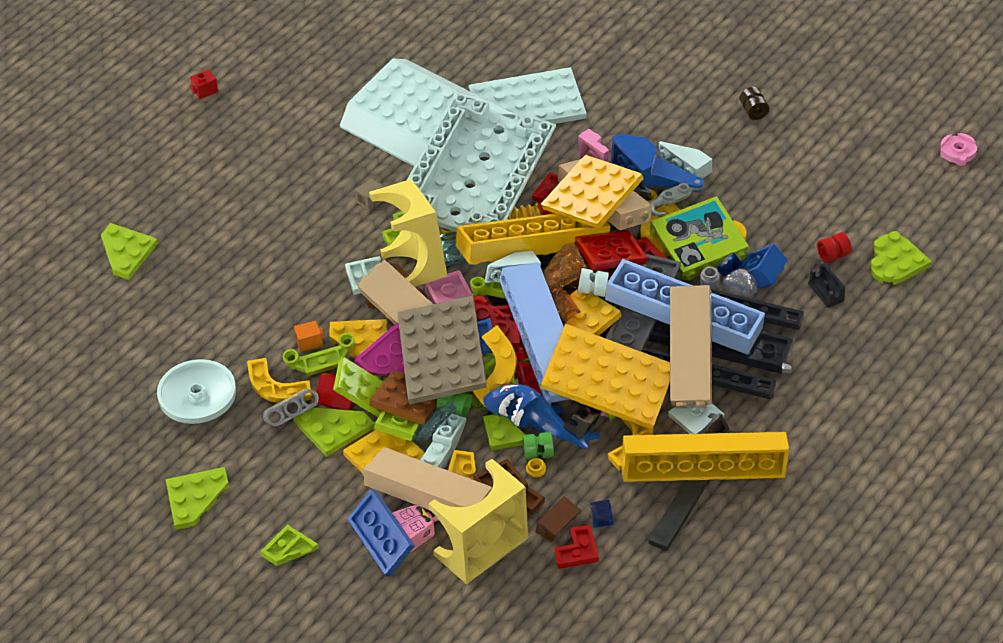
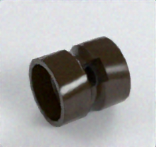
(754, 103)

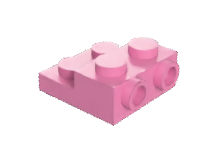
(591, 145)
(447, 288)

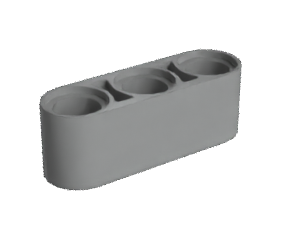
(300, 407)

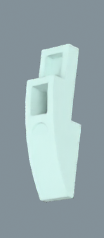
(444, 441)

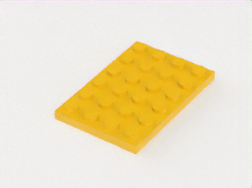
(607, 376)

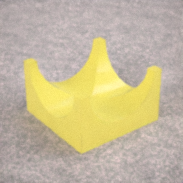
(418, 229)
(484, 530)

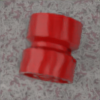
(834, 247)

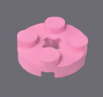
(958, 156)

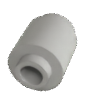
(711, 277)

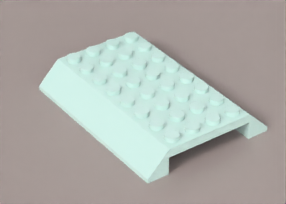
(402, 109)

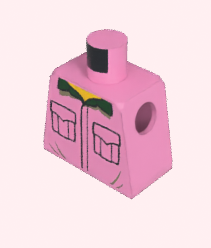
(417, 523)

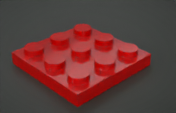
(608, 249)

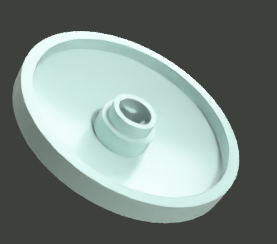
(196, 391)

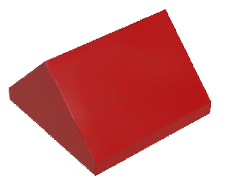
(328, 396)

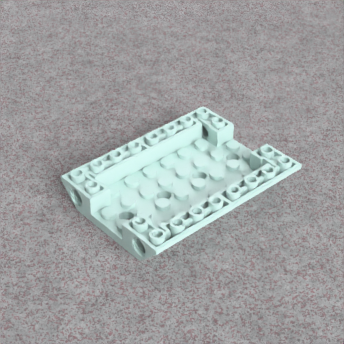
(454, 161)

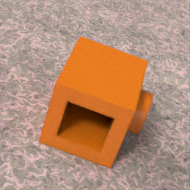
(308, 336)

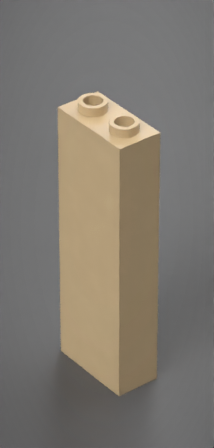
(630, 213)
(390, 291)
(690, 346)
(421, 481)

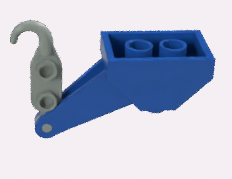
(640, 156)

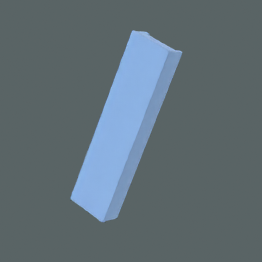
(536, 315)

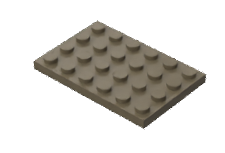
(441, 350)

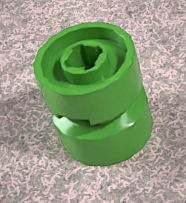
(460, 401)
(531, 449)

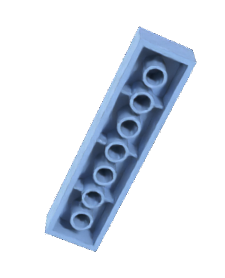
(649, 294)

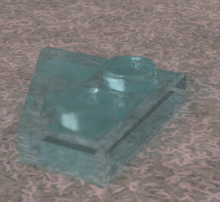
(436, 419)

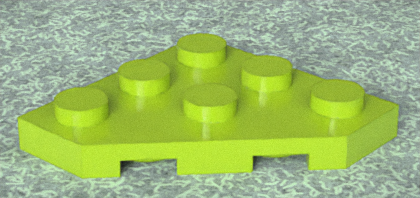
(126, 249)
(332, 427)
(195, 494)

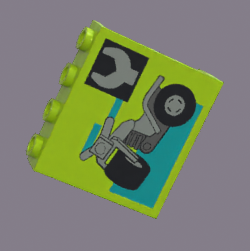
(699, 237)

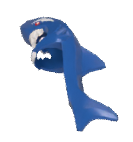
(529, 408)

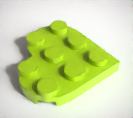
(896, 259)

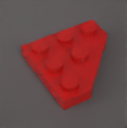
(485, 311)

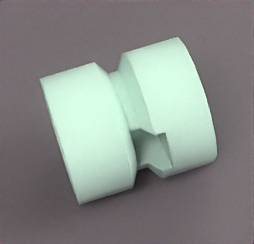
(593, 282)

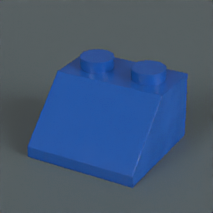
(765, 265)

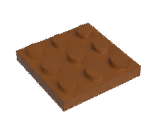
(393, 399)

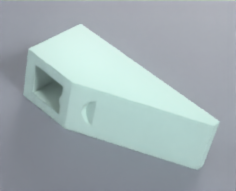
(686, 158)
(517, 258)

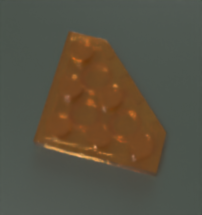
(564, 267)

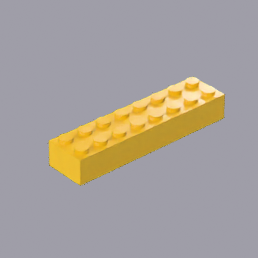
(538, 234)
(704, 456)

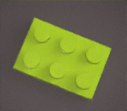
(356, 384)
(396, 426)

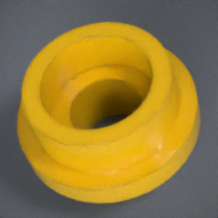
(535, 467)

